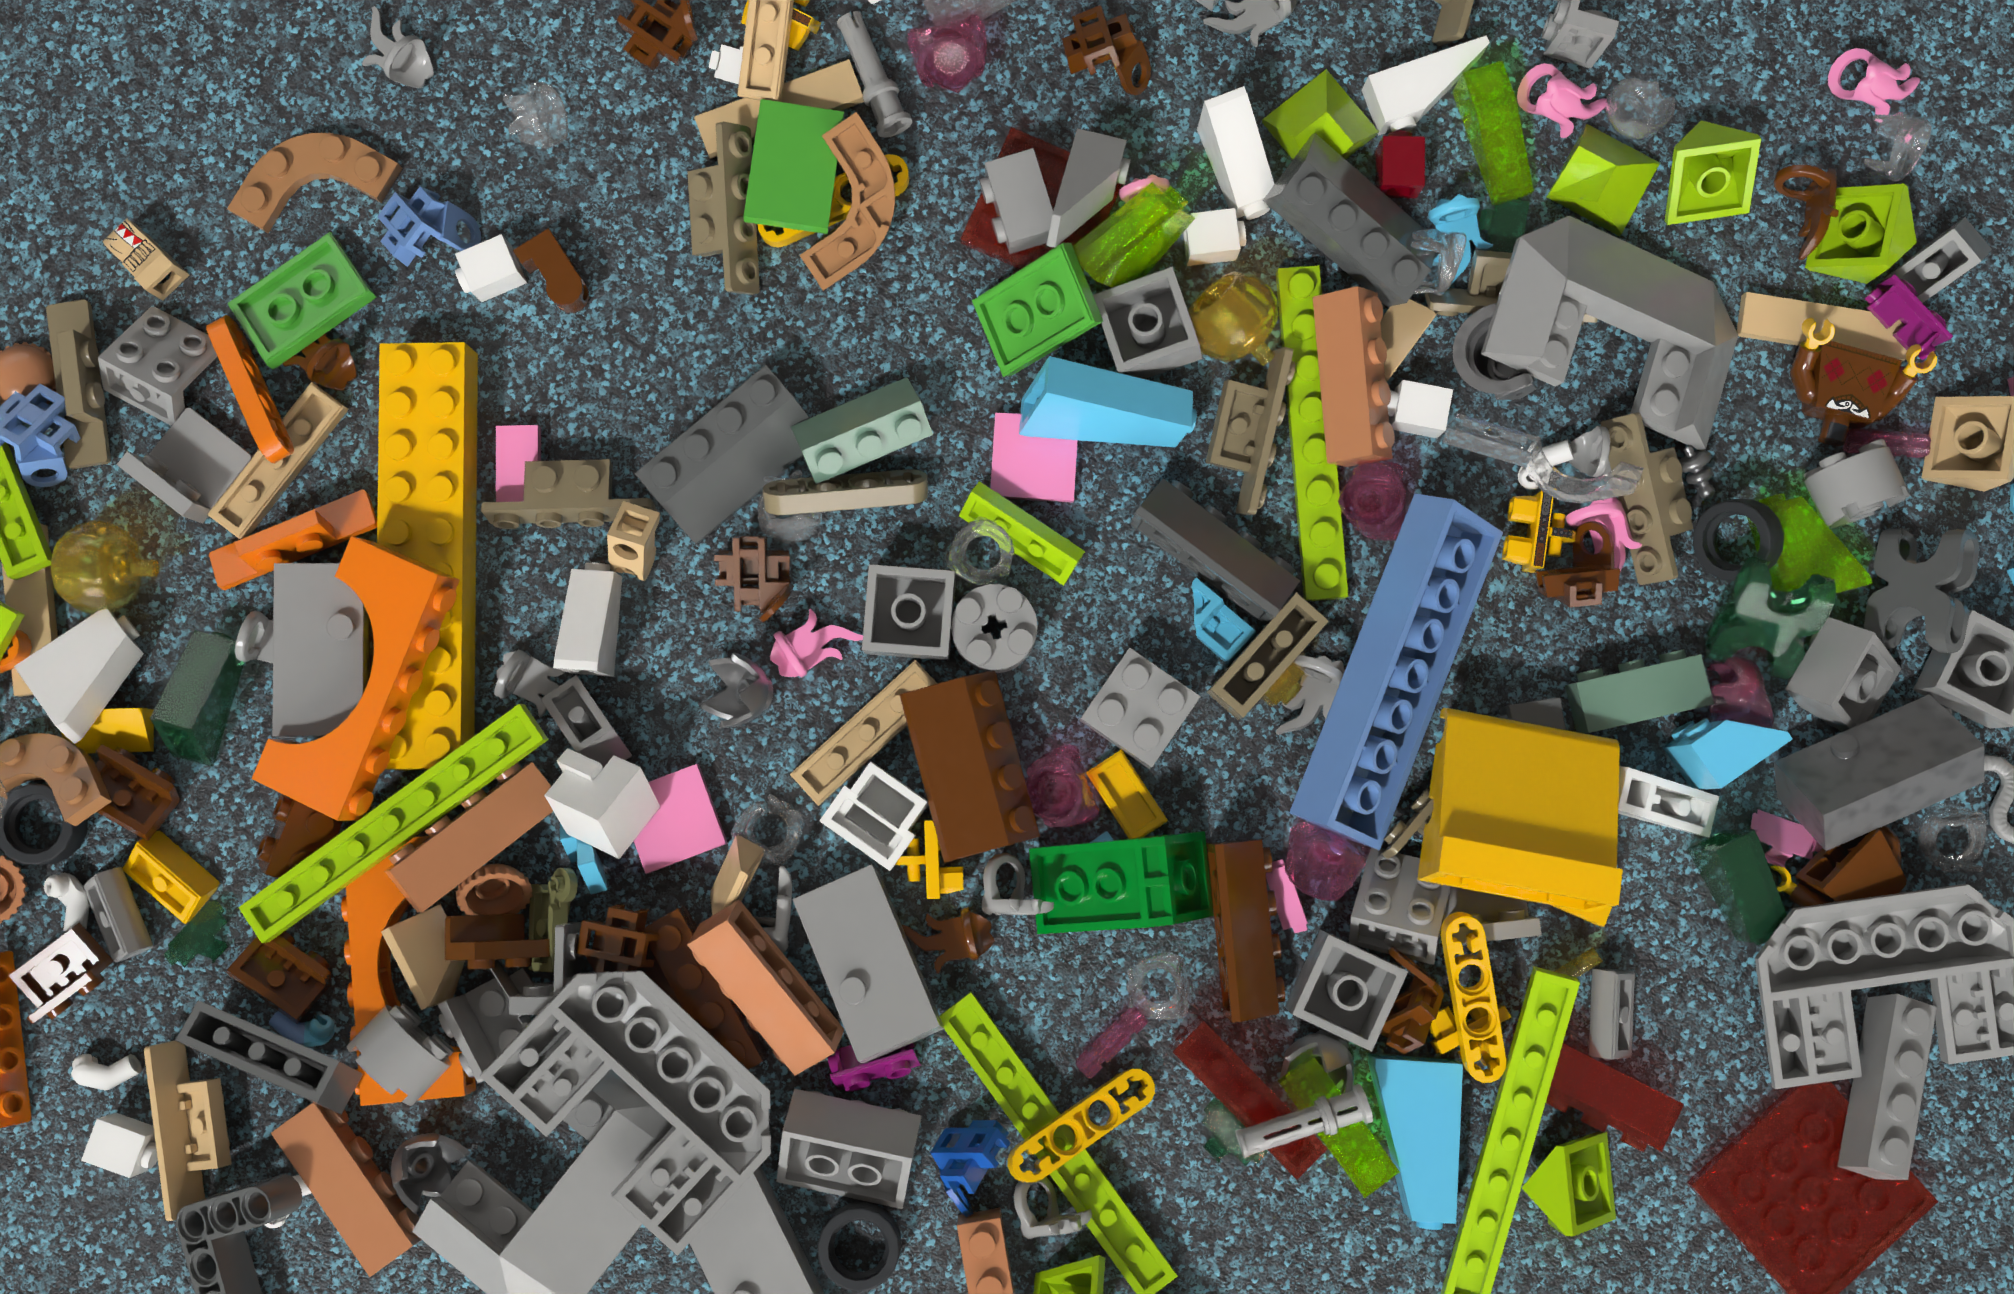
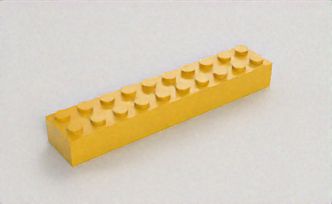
(431, 516)

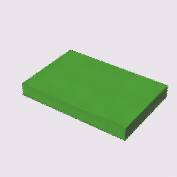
(792, 167)
(301, 300)
(1037, 310)

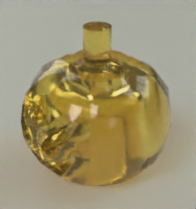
(1235, 318)
(99, 567)

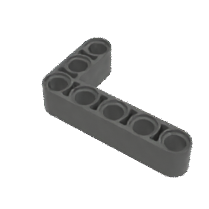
(215, 1234)

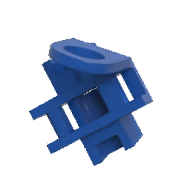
(968, 1158)

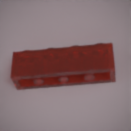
(1241, 1091)
(1610, 1099)

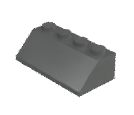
(1351, 222)
(726, 455)
(1215, 551)

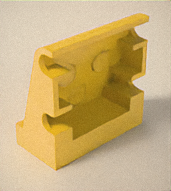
(1524, 812)

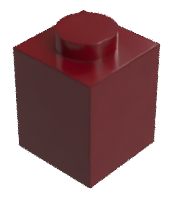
(1400, 165)

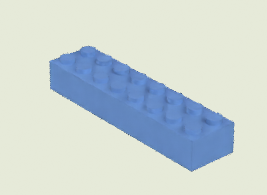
(1397, 670)

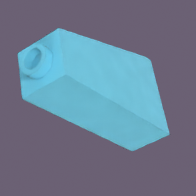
(1104, 406)
(1422, 1129)

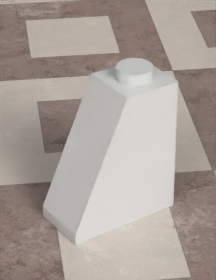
(1236, 152)
(590, 622)
(82, 671)

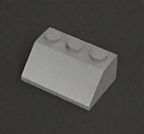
(848, 1148)

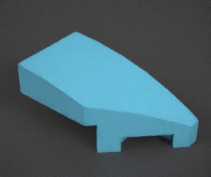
(1218, 625)
(587, 862)

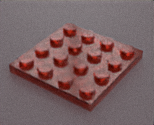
(1793, 1204)

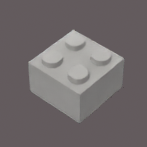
(1148, 325)
(909, 612)
(1977, 677)
(1139, 708)
(1346, 990)

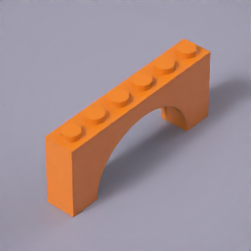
(405, 613)
(369, 908)

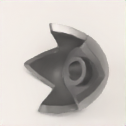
(746, 691)
(1330, 1053)
(424, 1167)

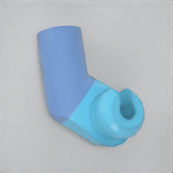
(307, 1033)

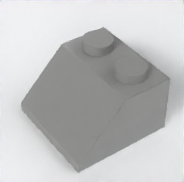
(1843, 675)

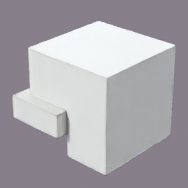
(602, 804)
(876, 815)

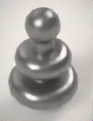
(1699, 475)

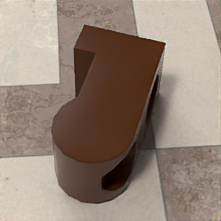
(562, 279)

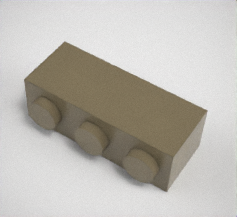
(1267, 656)

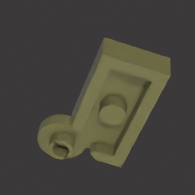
(550, 908)

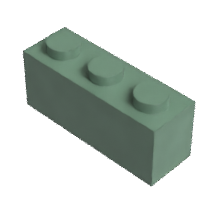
(862, 430)
(1638, 692)

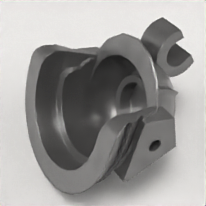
(1481, 371)

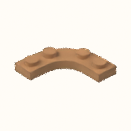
(306, 159)
(870, 209)
(62, 765)

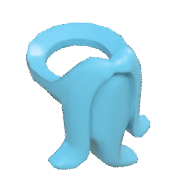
(1459, 216)

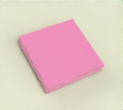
(1031, 465)
(683, 823)

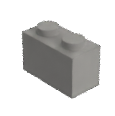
(1019, 200)

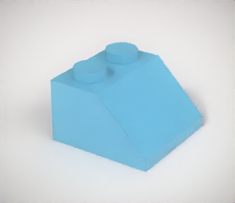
(1720, 751)

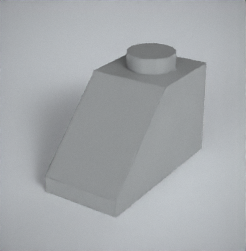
(1943, 259)
(584, 722)

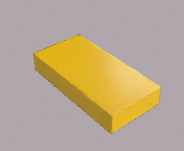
(1126, 796)

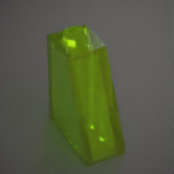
(1134, 236)
(1809, 548)

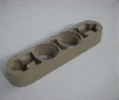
(845, 492)

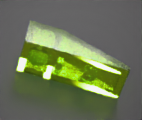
(1494, 131)
(1354, 1145)

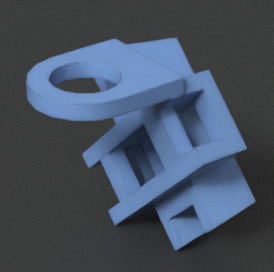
(419, 219)
(31, 446)

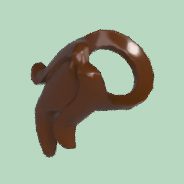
(1819, 199)
(327, 363)
(960, 937)

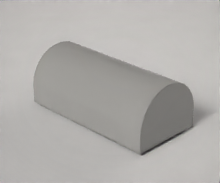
(117, 914)
(1611, 1013)

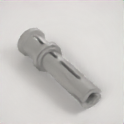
(879, 91)
(1329, 1121)

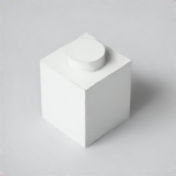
(1214, 237)
(489, 269)
(1419, 408)
(121, 1145)

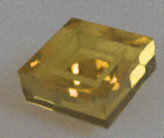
(1285, 687)

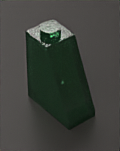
(199, 698)
(1740, 883)

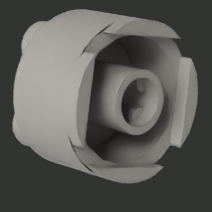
(1855, 486)
(1008, 608)
(401, 1053)

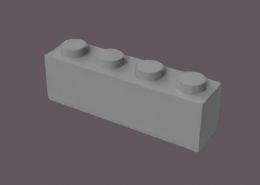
(1889, 1094)

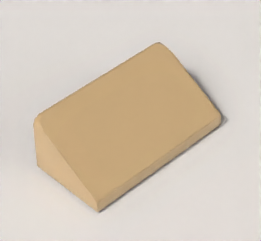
(1400, 331)
(735, 873)

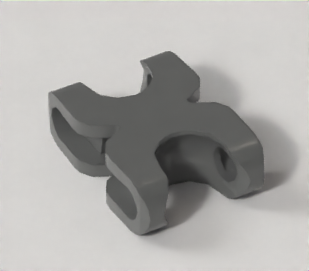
(1922, 588)

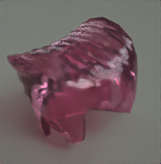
(949, 52)
(1375, 500)
(1741, 693)
(1061, 789)
(1321, 862)

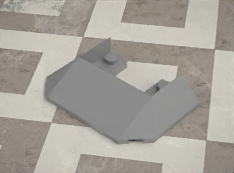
(1582, 270)
(1882, 941)
(673, 1064)
(576, 1226)

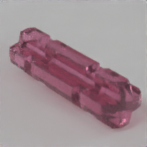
(1900, 443)
(1111, 1042)

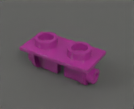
(1897, 300)
(857, 1075)

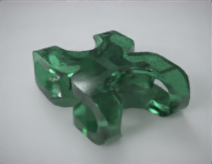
(1770, 618)

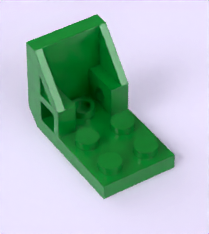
(1122, 883)

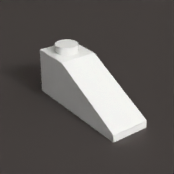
(1408, 91)
(1665, 802)

